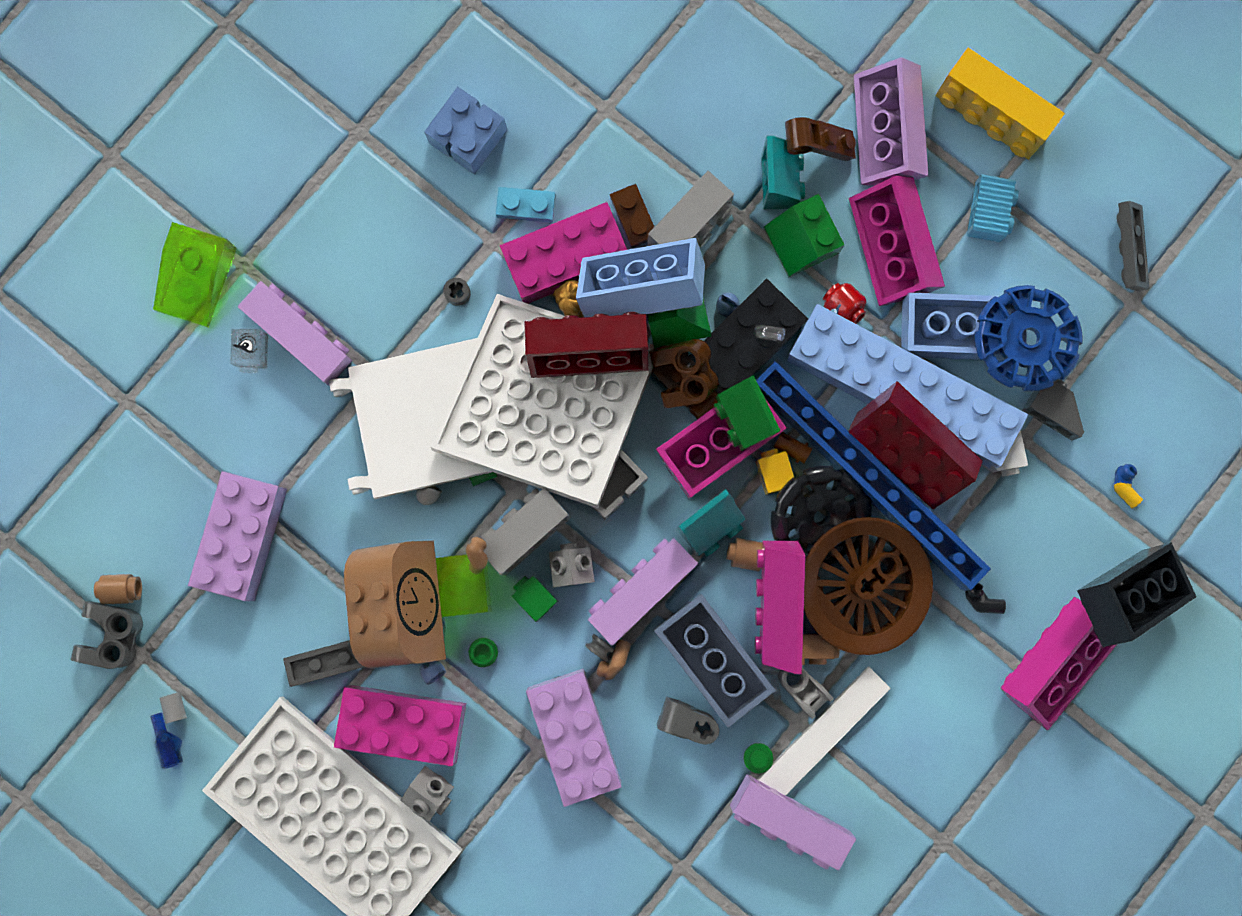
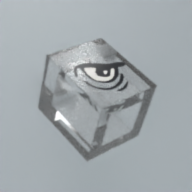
(249, 349)

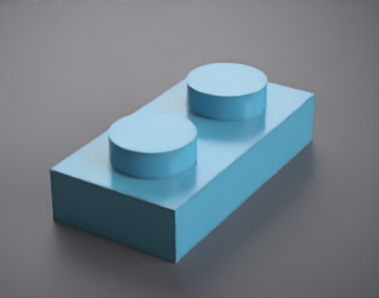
(525, 204)

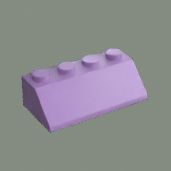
(890, 122)

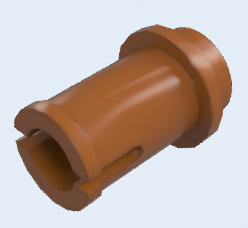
(793, 447)

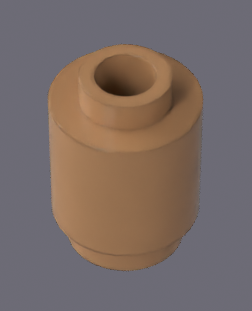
(744, 554)
(118, 589)

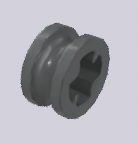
(465, 289)
(599, 647)

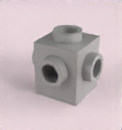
(571, 565)
(428, 794)

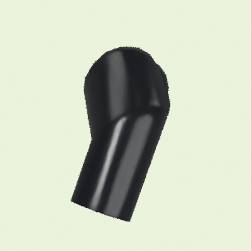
(982, 603)

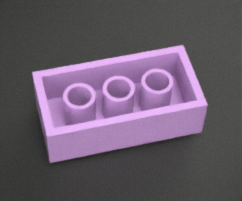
(237, 537)
(573, 737)

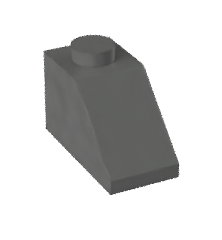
(1056, 409)

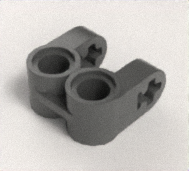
(113, 636)
(680, 720)

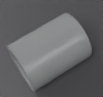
(173, 707)

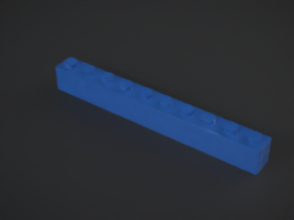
(877, 482)

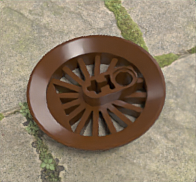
(905, 557)

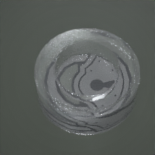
(769, 333)

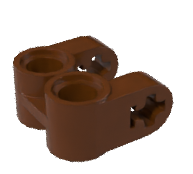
(691, 371)

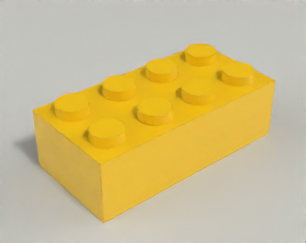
(999, 104)

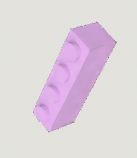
(294, 333)
(642, 591)
(792, 822)

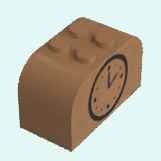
(394, 605)

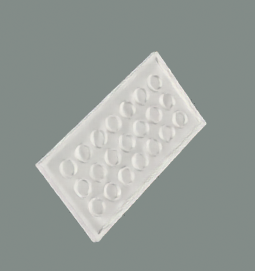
(330, 817)

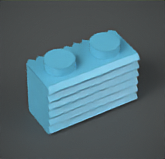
(992, 208)

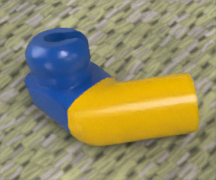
(1123, 485)

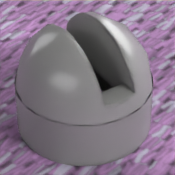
(428, 495)

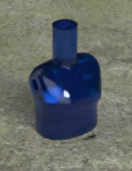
(169, 751)

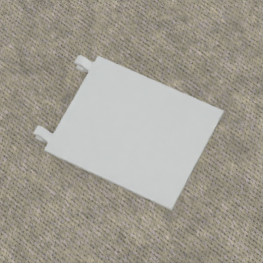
(398, 415)

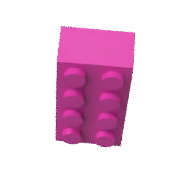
(555, 252)
(400, 725)

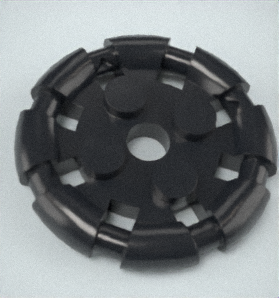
(820, 497)

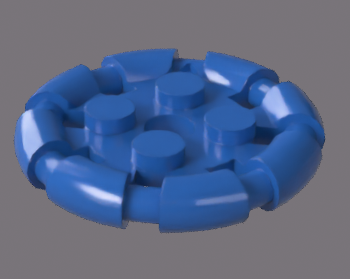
(1013, 347)

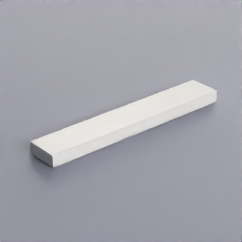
(825, 732)

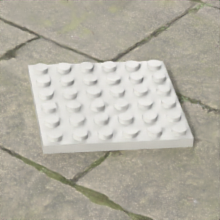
(541, 429)

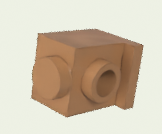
(817, 650)

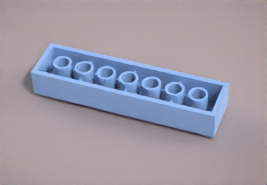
(870, 364)

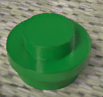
(483, 652)
(758, 758)

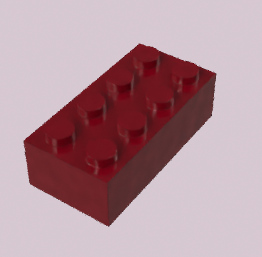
(586, 345)
(915, 446)

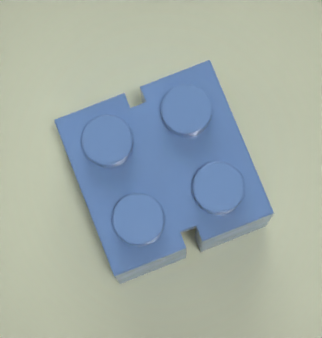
(466, 127)

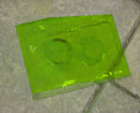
(192, 274)
(460, 589)

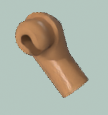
(476, 556)
(617, 662)

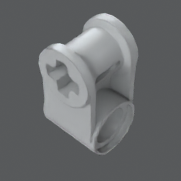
(806, 693)

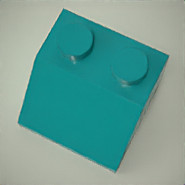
(781, 175)
(711, 524)

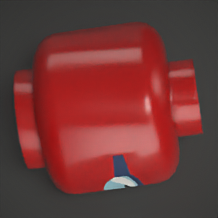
(846, 302)

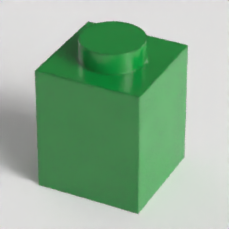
(533, 597)

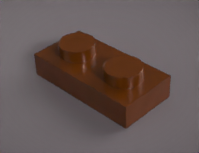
(632, 214)

